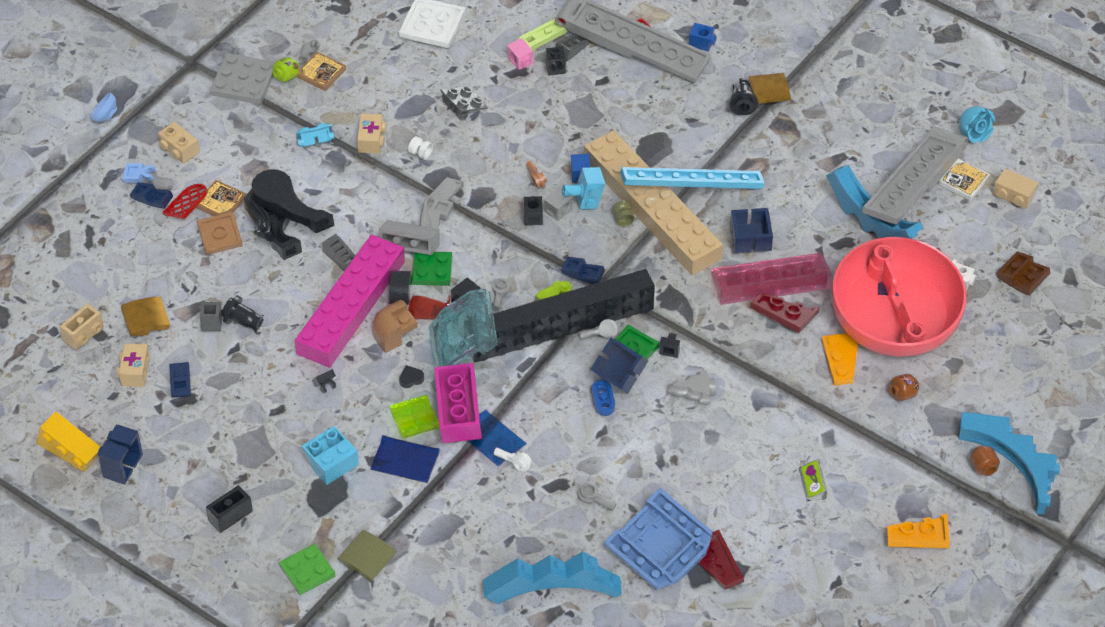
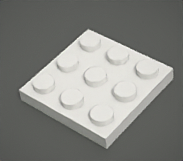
(432, 22)

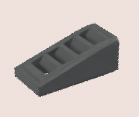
(572, 46)
(332, 245)

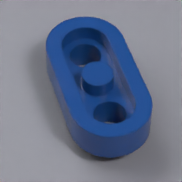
(603, 399)

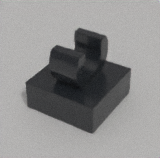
(669, 346)
(323, 379)

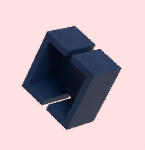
(756, 235)
(621, 366)
(121, 448)

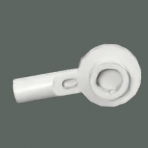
(520, 460)

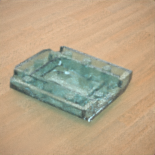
(463, 329)

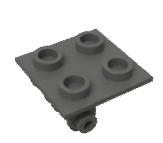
(462, 100)

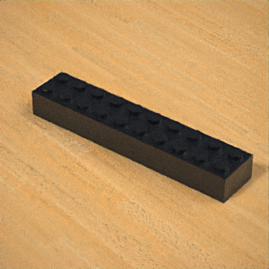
(571, 312)

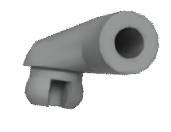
(307, 49)
(161, 183)

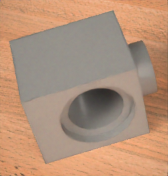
(557, 205)

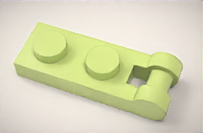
(543, 34)

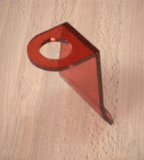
(425, 307)

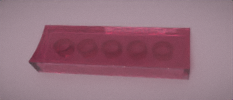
(772, 277)

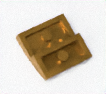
(770, 87)
(145, 315)

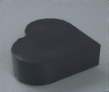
(411, 376)

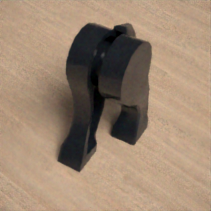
(274, 205)

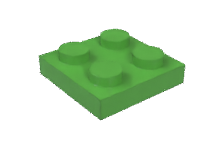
(307, 569)

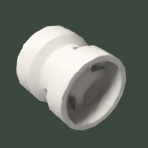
(419, 147)

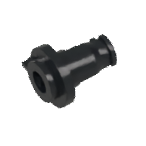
(743, 100)
(241, 314)

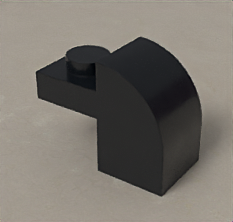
(400, 286)

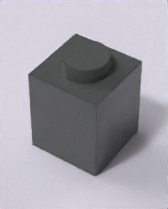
(211, 316)

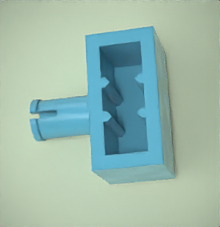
(588, 189)

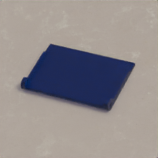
(495, 436)
(405, 459)

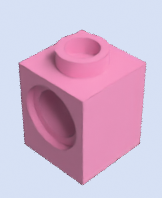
(520, 54)

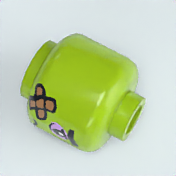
(285, 69)

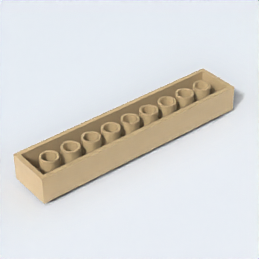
(656, 206)

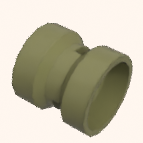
(623, 213)

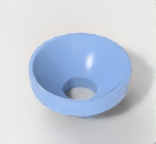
(105, 108)

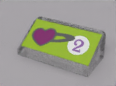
(813, 481)

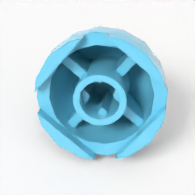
(976, 123)

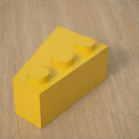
(67, 442)

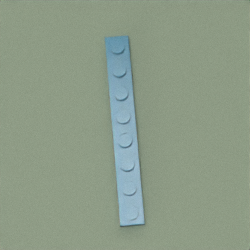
(692, 178)

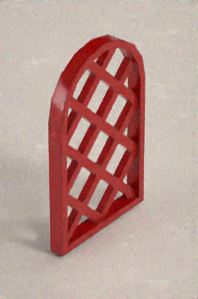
(185, 192)

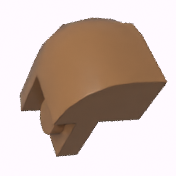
(391, 324)

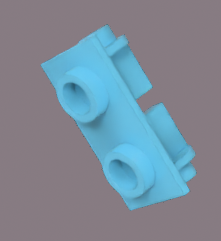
(322, 132)

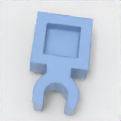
(136, 172)

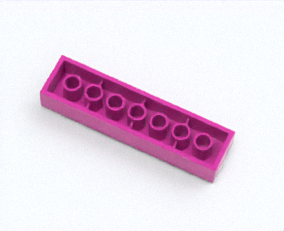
(349, 301)

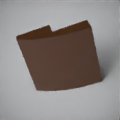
(1023, 273)

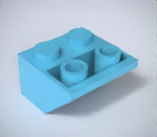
(331, 455)

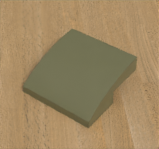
(367, 555)

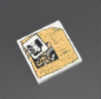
(964, 179)

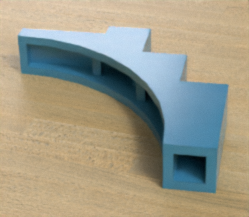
(853, 198)
(1019, 449)
(578, 572)

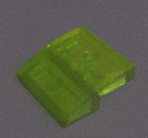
(414, 416)

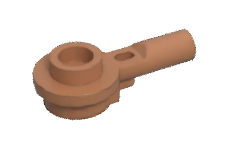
(538, 178)

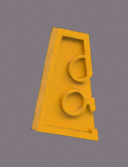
(841, 357)
(923, 534)

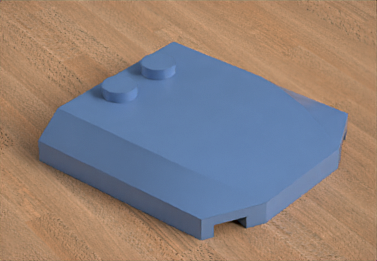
(661, 541)

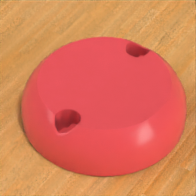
(902, 325)

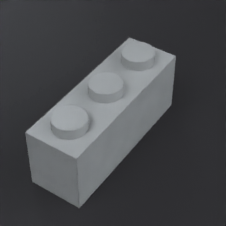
(411, 236)

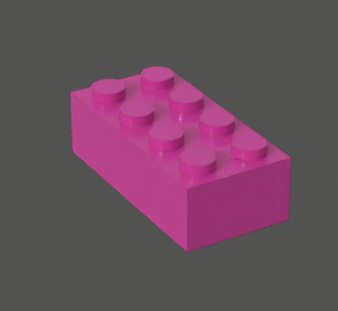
(457, 403)

